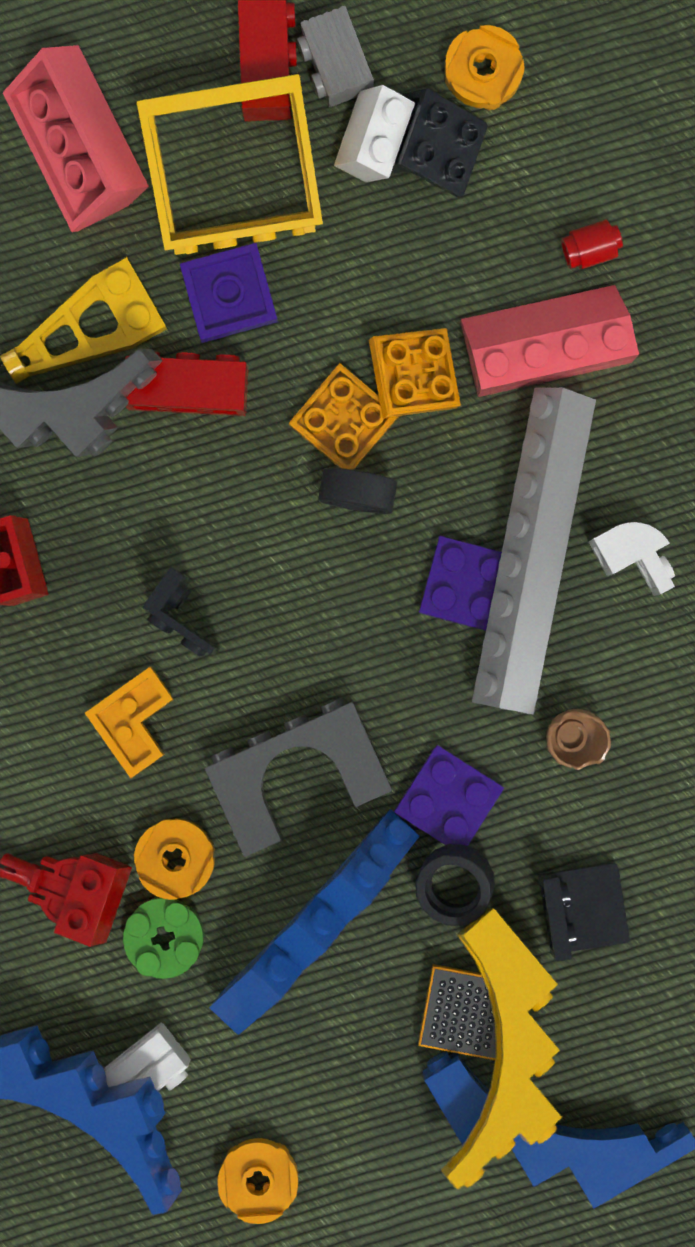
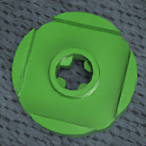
(151, 957)

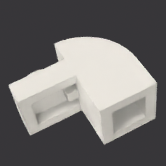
(635, 544)

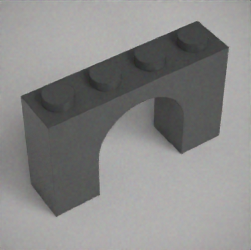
(240, 776)

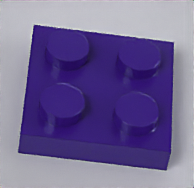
(228, 292)
(461, 583)
(448, 798)

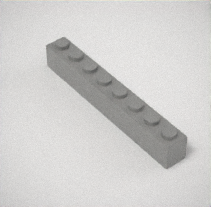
(534, 549)

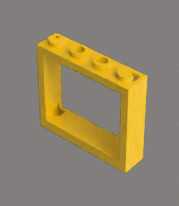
(226, 235)

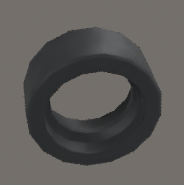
(357, 490)
(446, 912)

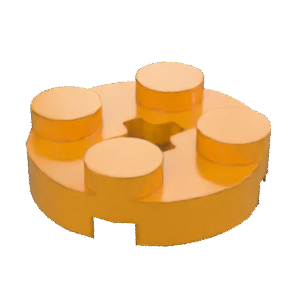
(475, 46)
(152, 865)
(241, 1197)

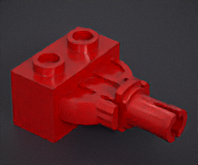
(19, 563)
(76, 895)

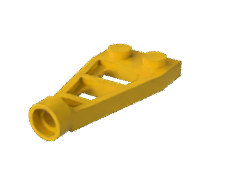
(129, 303)

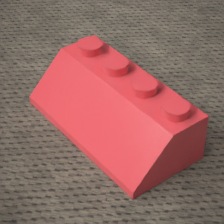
(74, 136)
(549, 340)

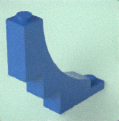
(600, 1159)

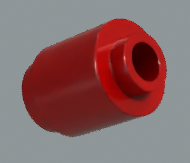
(591, 245)

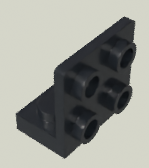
(440, 142)
(169, 594)
(583, 909)

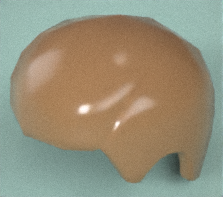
(577, 739)

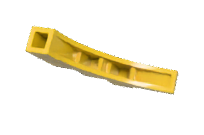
(522, 1049)

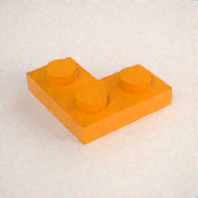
(121, 720)

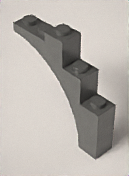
(76, 413)

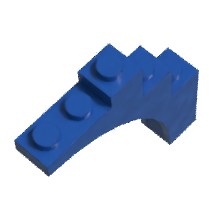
(316, 924)
(117, 1116)

